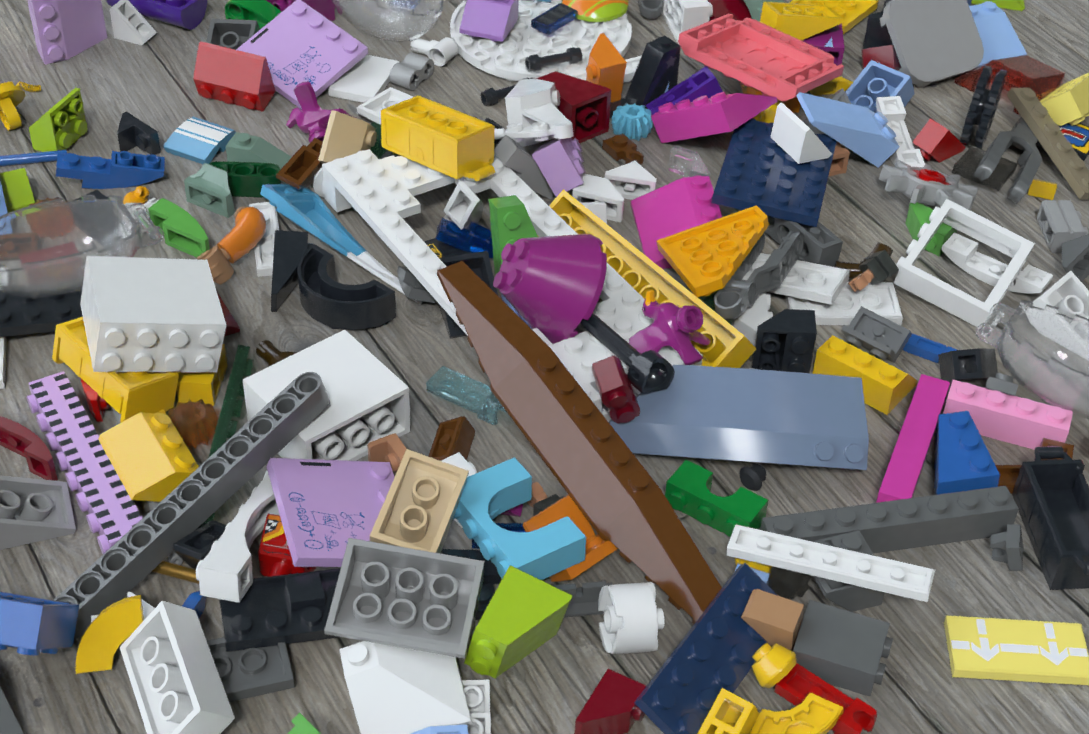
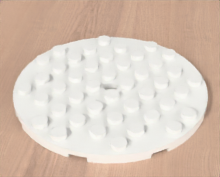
(508, 57)

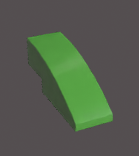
(179, 228)

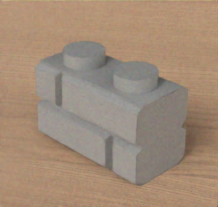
(1059, 223)

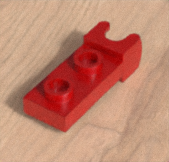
(801, 682)

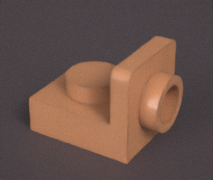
(387, 450)

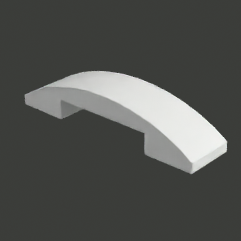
(894, 111)
(965, 255)

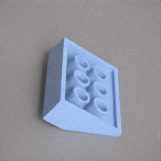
(996, 33)

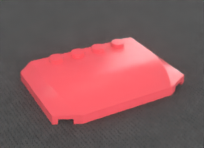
(759, 56)

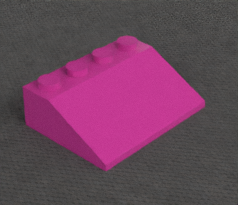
(707, 115)
(671, 211)

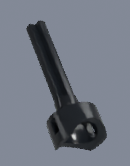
(643, 367)

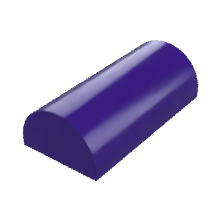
(175, 12)

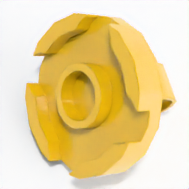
(10, 98)

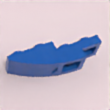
(120, 171)

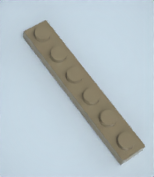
(1052, 140)

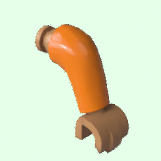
(237, 243)

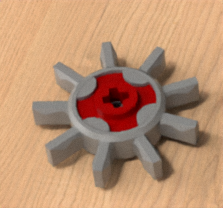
(927, 185)

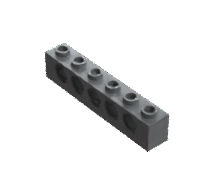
(819, 243)

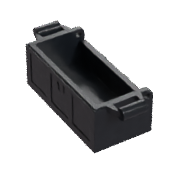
(1056, 515)

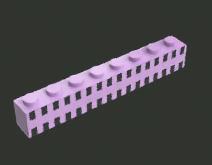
(83, 457)

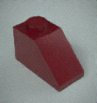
(611, 706)

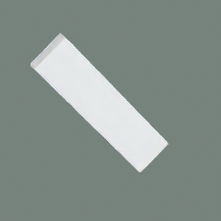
(265, 248)

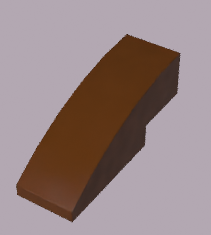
(302, 166)

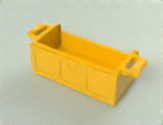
(439, 138)
(124, 391)

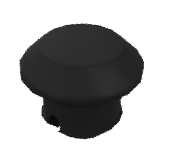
(753, 476)

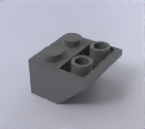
(844, 594)

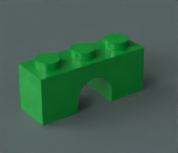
(691, 493)

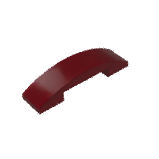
(29, 445)

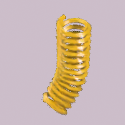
(34, 88)

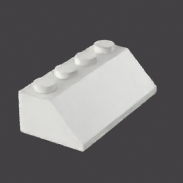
(175, 674)

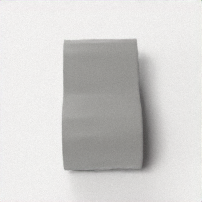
(411, 71)

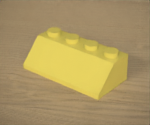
(1069, 101)

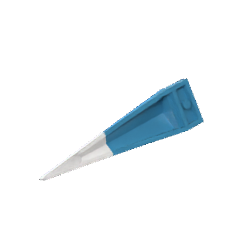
(312, 215)

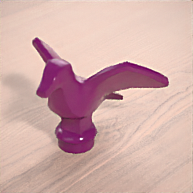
(311, 118)

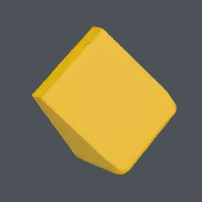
(1042, 189)

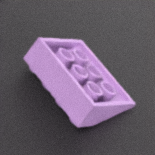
(66, 27)

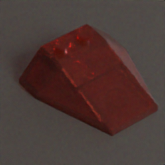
(1021, 73)

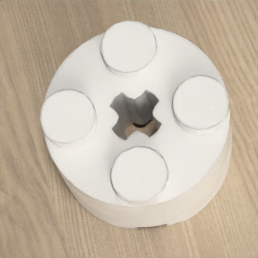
(629, 618)

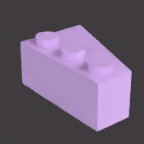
(561, 164)

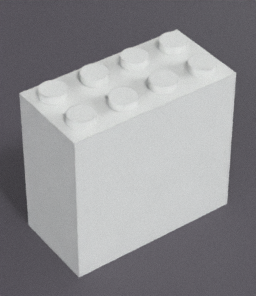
(151, 315)
(362, 395)

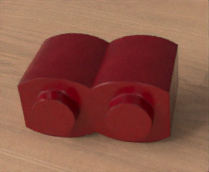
(615, 390)

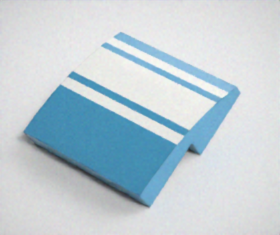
(198, 140)

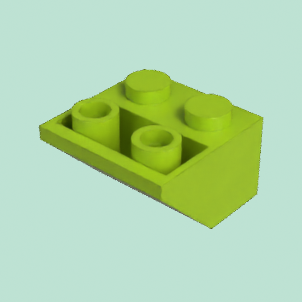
(60, 124)

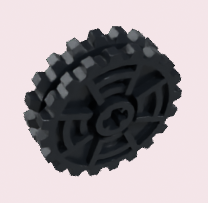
(983, 107)

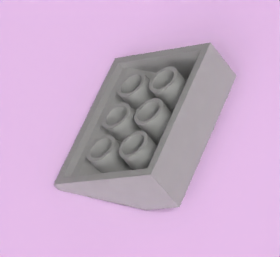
(406, 598)

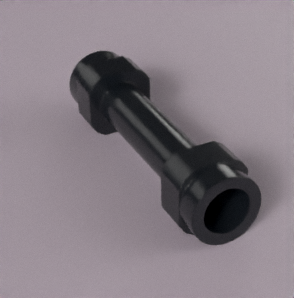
(572, 55)
(491, 96)

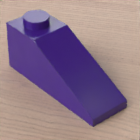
(695, 86)

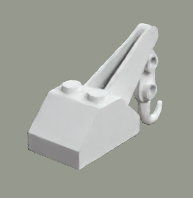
(534, 114)

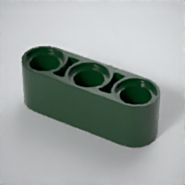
(247, 178)

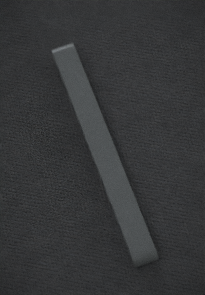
(195, 499)

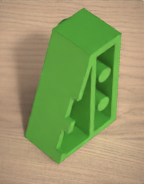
(508, 224)

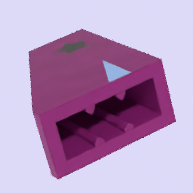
(830, 42)

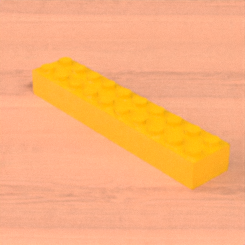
(727, 344)

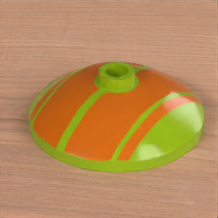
(598, 9)

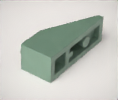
(254, 149)

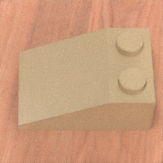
(420, 504)

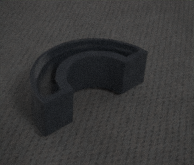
(338, 303)

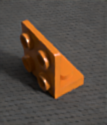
(595, 546)

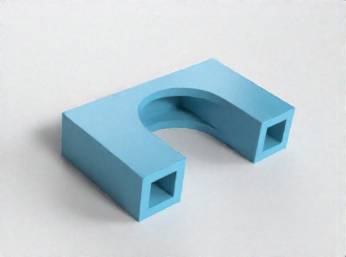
(533, 552)

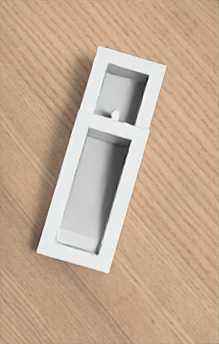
(463, 206)

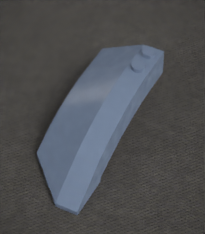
(753, 418)

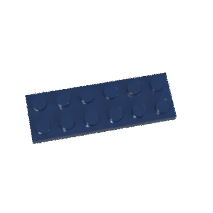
(707, 659)

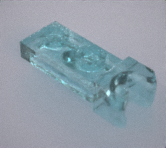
(465, 393)

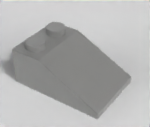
(33, 511)

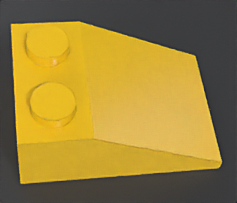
(799, 19)

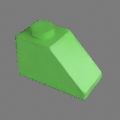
(920, 214)

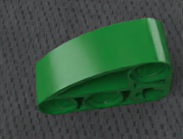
(251, 10)

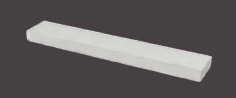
(831, 563)

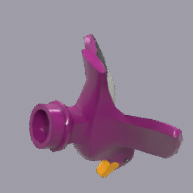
(670, 327)

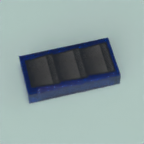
(554, 18)

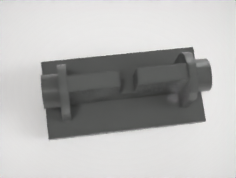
(584, 598)

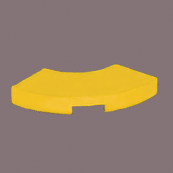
(107, 633)
(812, 716)

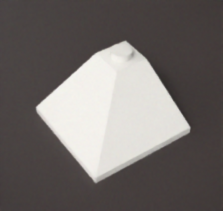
(403, 688)

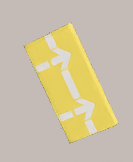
(1017, 650)

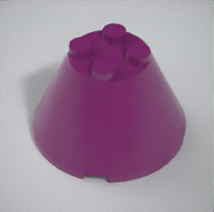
(553, 281)

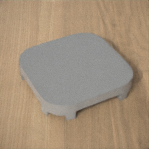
(933, 38)

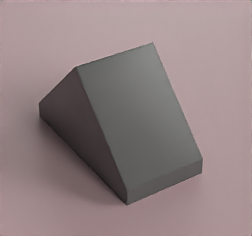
(1076, 256)

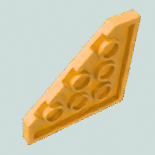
(713, 251)

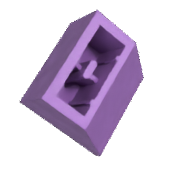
(489, 18)

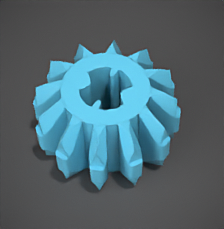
(632, 121)

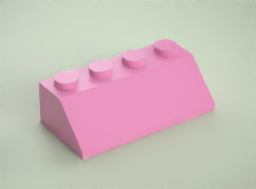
(1009, 416)

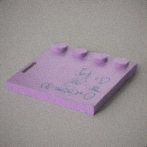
(304, 48)
(327, 504)

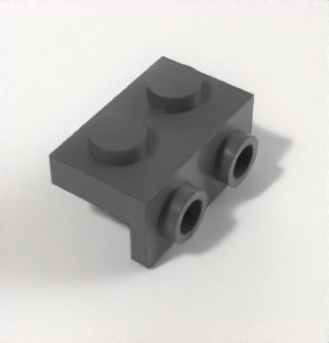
(876, 334)

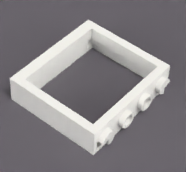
(942, 293)

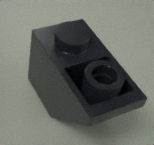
(968, 364)

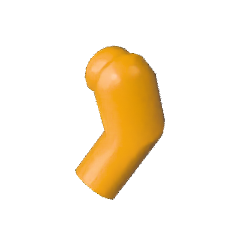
(139, 195)

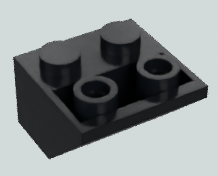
(786, 342)

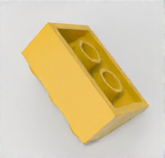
(881, 382)
(148, 455)

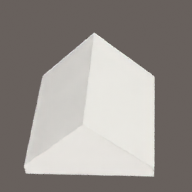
(797, 137)

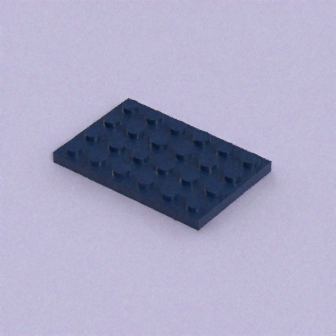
(767, 176)

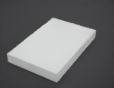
(363, 80)

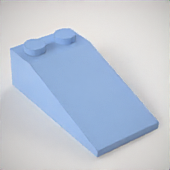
(852, 126)

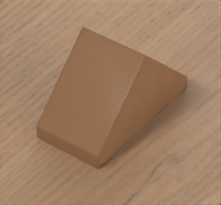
(774, 618)

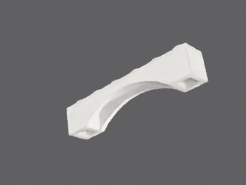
(228, 565)

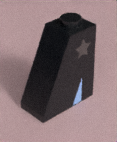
(656, 71)

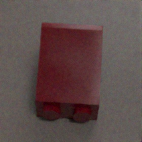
(582, 104)

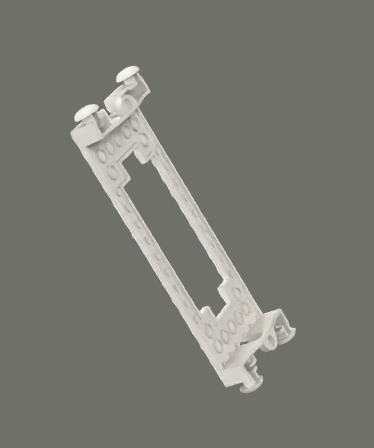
(385, 195)

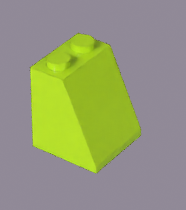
(516, 622)

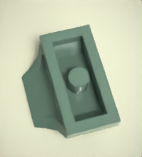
(210, 190)

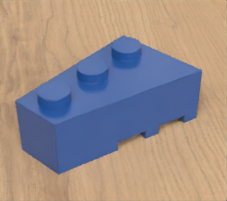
(961, 456)

